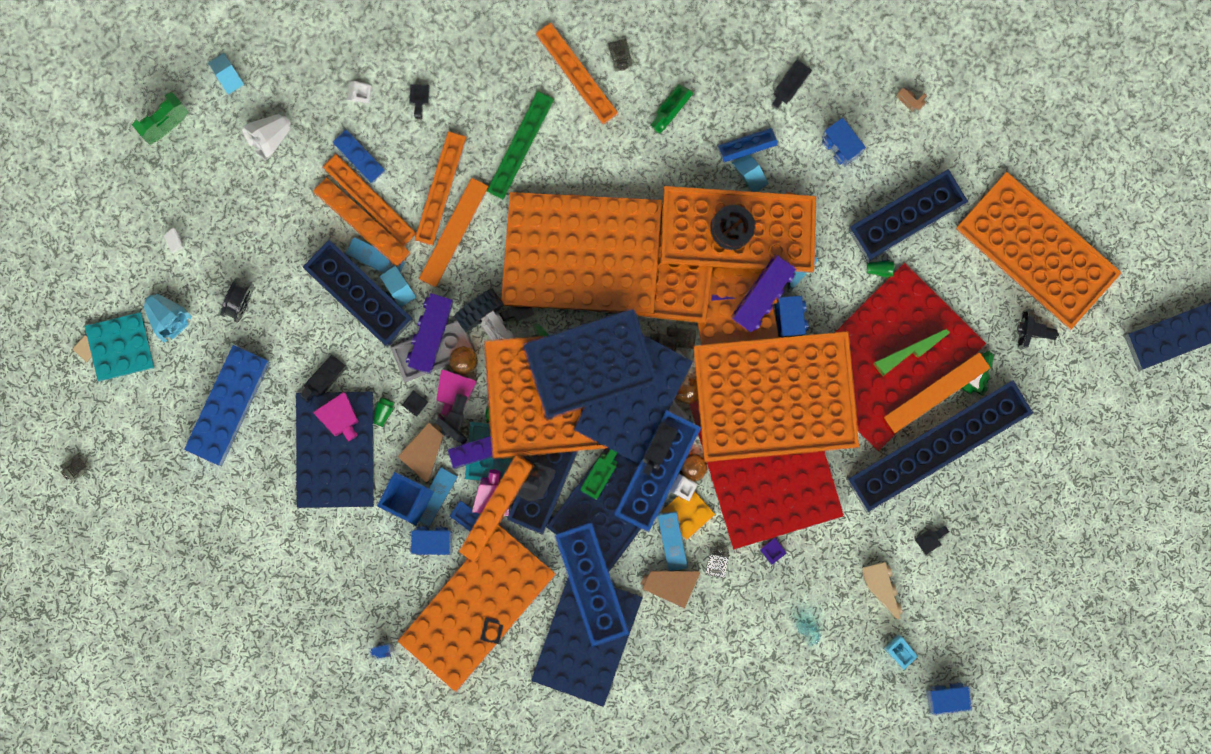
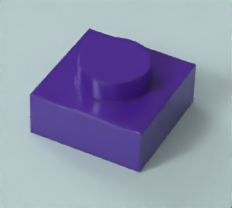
(773, 551)

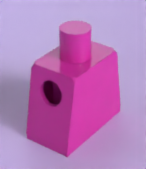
(451, 385)
(339, 416)
(485, 491)

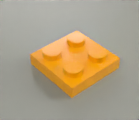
(691, 513)

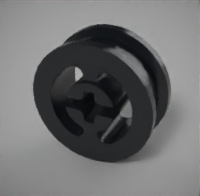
(724, 216)
(237, 299)

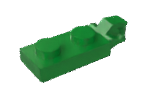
(671, 108)
(600, 475)

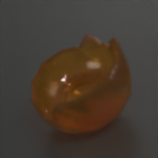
(463, 360)
(689, 393)
(694, 467)

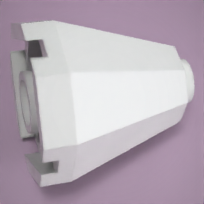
(266, 134)

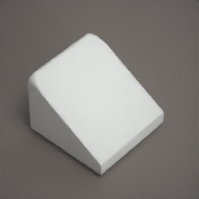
(359, 92)
(174, 240)
(683, 487)

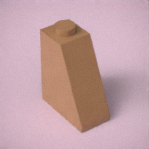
(423, 451)
(671, 585)

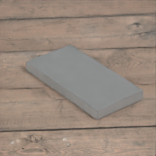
(453, 337)

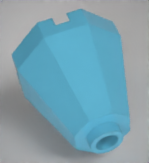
(165, 316)

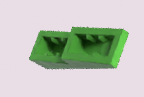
(886, 364)

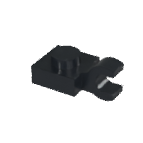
(419, 96)
(518, 313)
(929, 541)

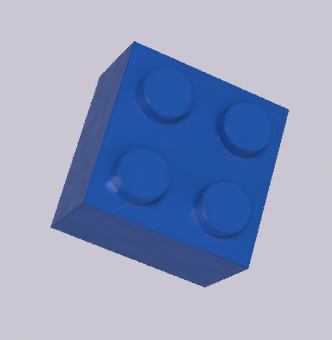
(842, 142)
(791, 316)
(405, 498)
(431, 542)
(948, 700)

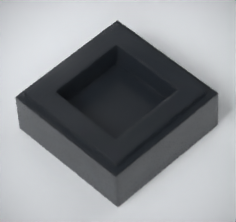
(415, 403)

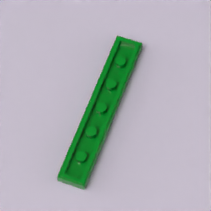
(520, 145)

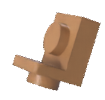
(908, 99)

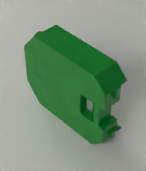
(162, 121)

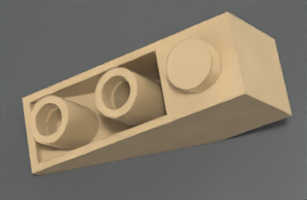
(878, 582)

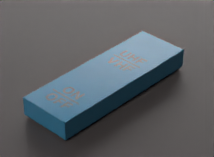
(370, 256)
(441, 487)
(672, 541)

